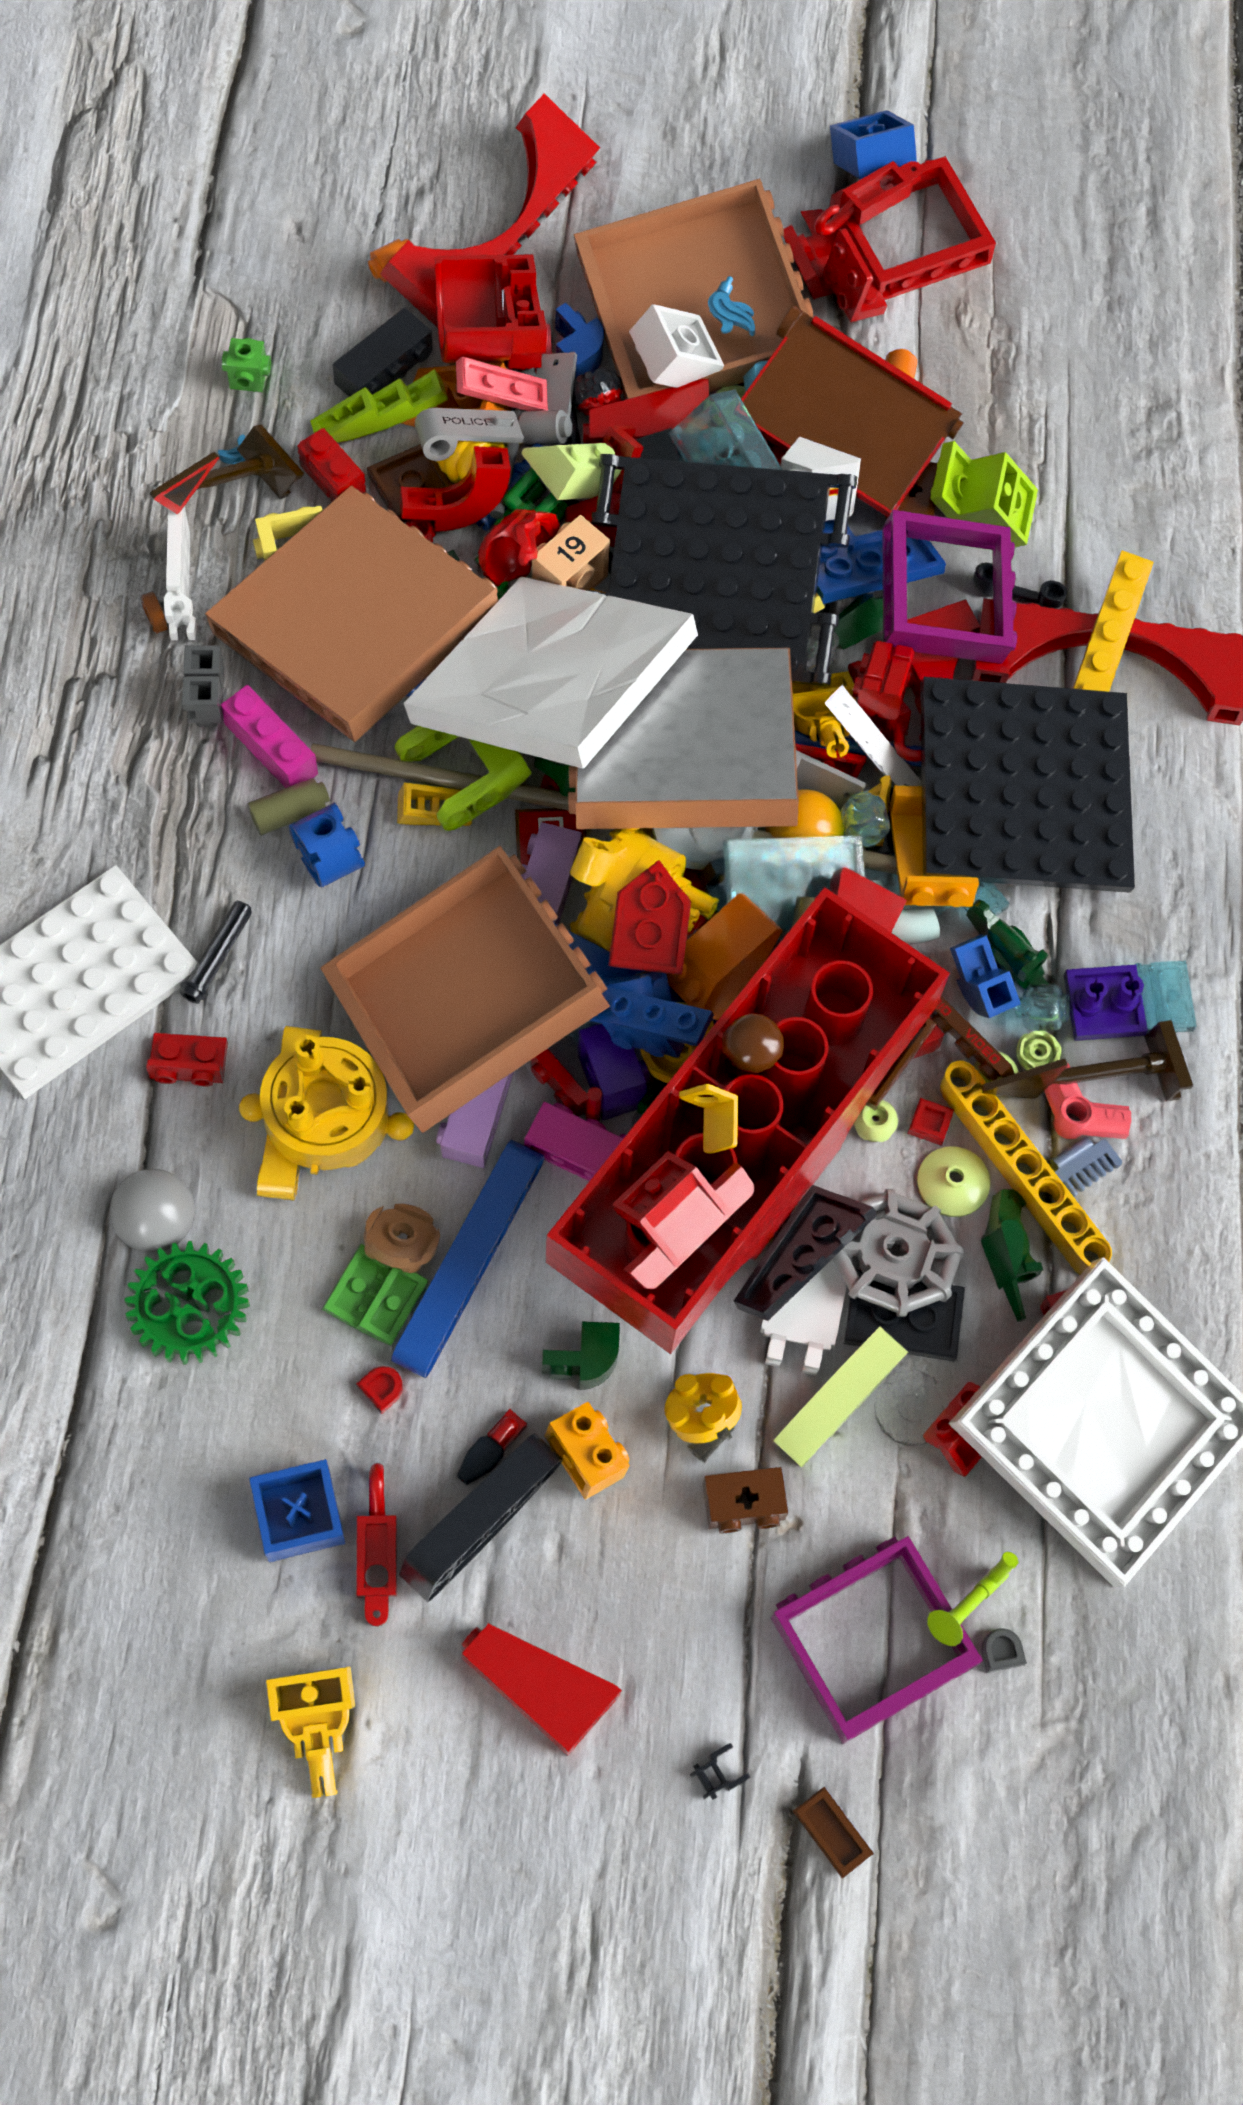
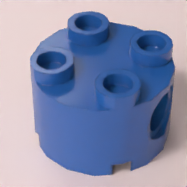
(326, 845)

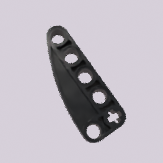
(478, 1518)

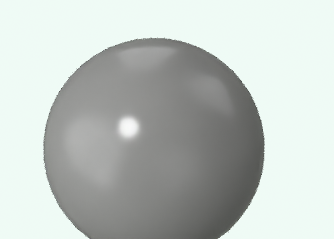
(152, 1210)

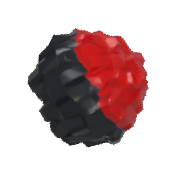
(596, 389)

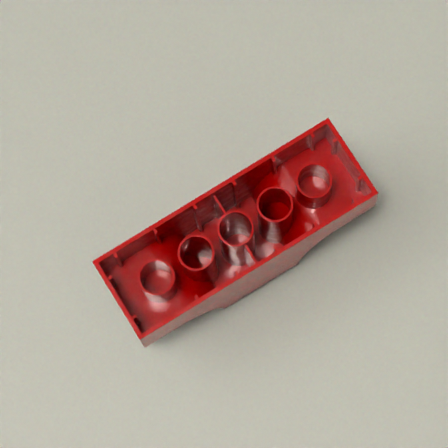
(846, 1011)

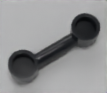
(1051, 594)

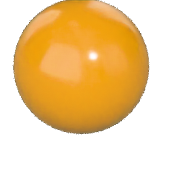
(816, 818)

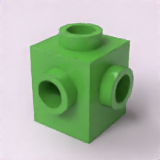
(246, 364)

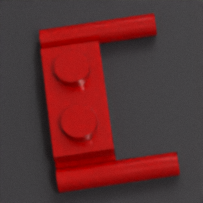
(567, 1090)

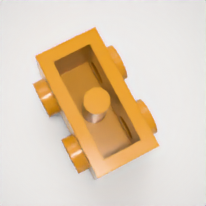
(587, 1449)

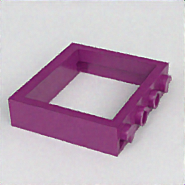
(941, 640)
(855, 1571)

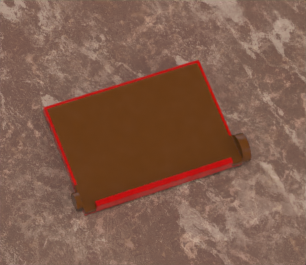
(851, 401)

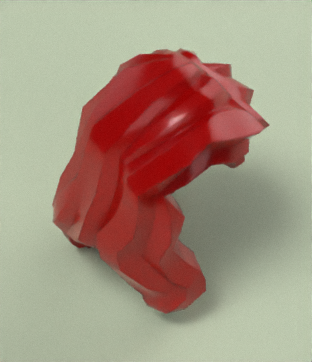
(513, 544)

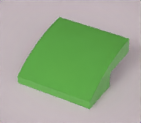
(374, 1296)

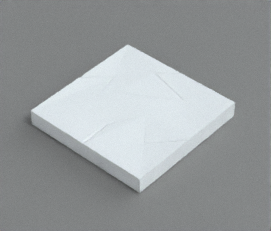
(551, 671)
(1106, 1422)

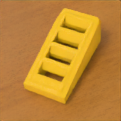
(420, 793)

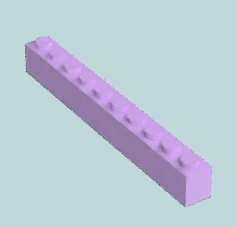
(472, 1127)

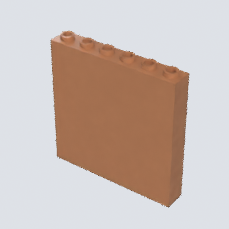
(352, 612)

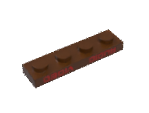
(971, 1042)

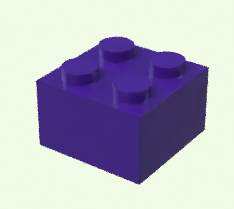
(612, 1071)

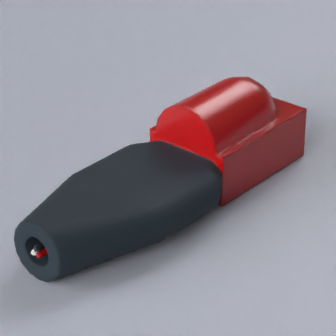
(490, 1448)

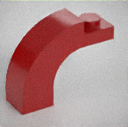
(467, 499)

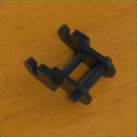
(711, 1791)

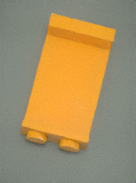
(906, 829)

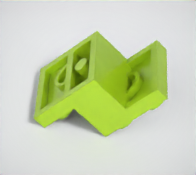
(984, 491)

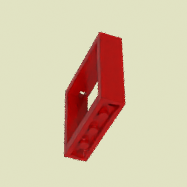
(942, 263)

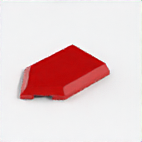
(650, 923)

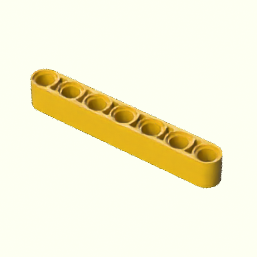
(1023, 1151)

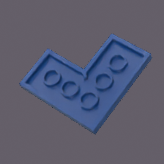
(860, 566)

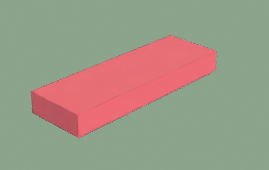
(501, 385)

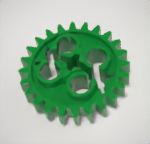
(206, 1274)

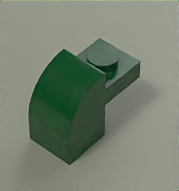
(594, 1360)

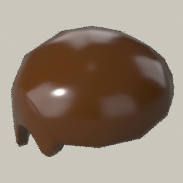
(753, 1043)

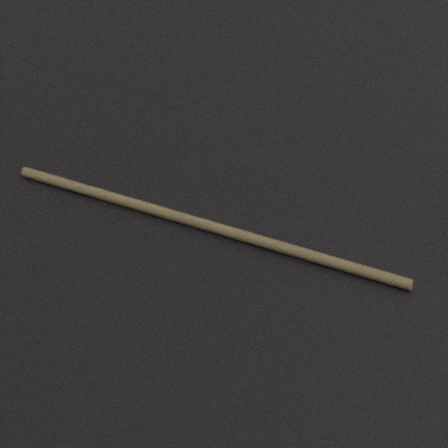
(523, 793)

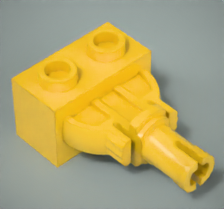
(815, 718)
(312, 1711)

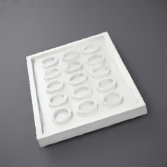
(82, 978)

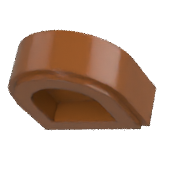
(153, 612)

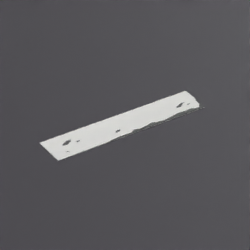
(871, 739)

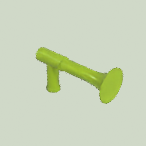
(946, 1625)

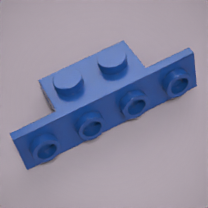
(652, 1023)

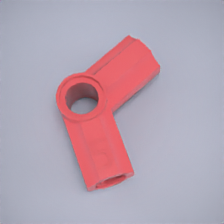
(1094, 1118)

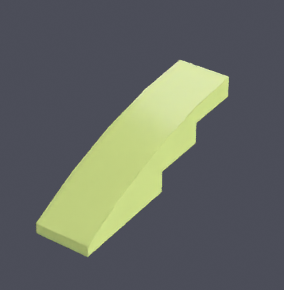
(840, 1396)

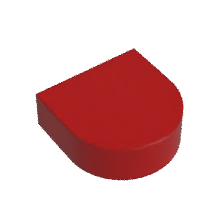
(382, 1387)

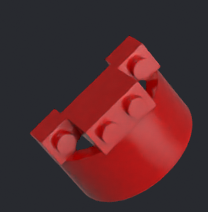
(472, 312)

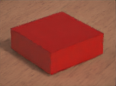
(931, 1121)

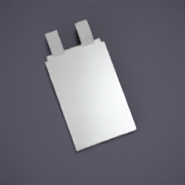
(176, 601)
(808, 1319)

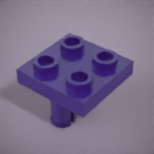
(1105, 1002)

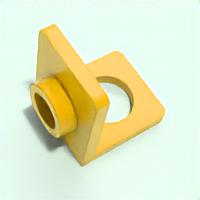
(719, 1116)

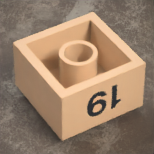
(574, 556)

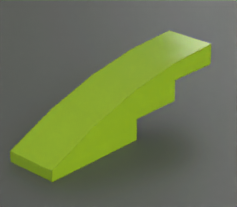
(392, 405)

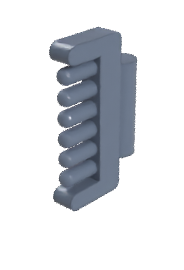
(1080, 1157)

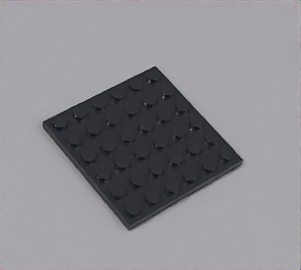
(1026, 785)

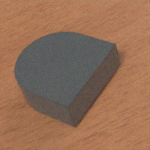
(1002, 1651)

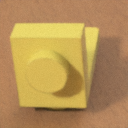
(280, 526)

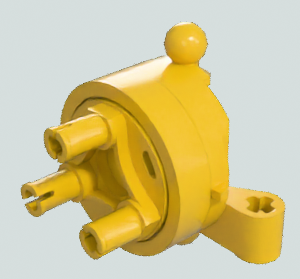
(614, 865)
(319, 1110)

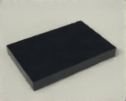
(924, 1332)

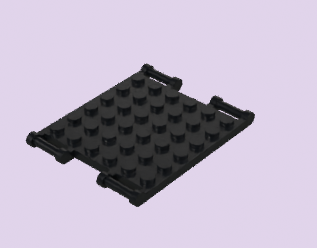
(728, 549)

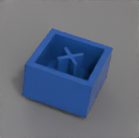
(872, 142)
(297, 1510)

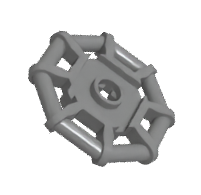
(906, 1270)

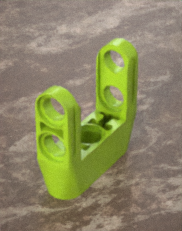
(505, 774)

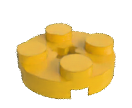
(694, 1391)

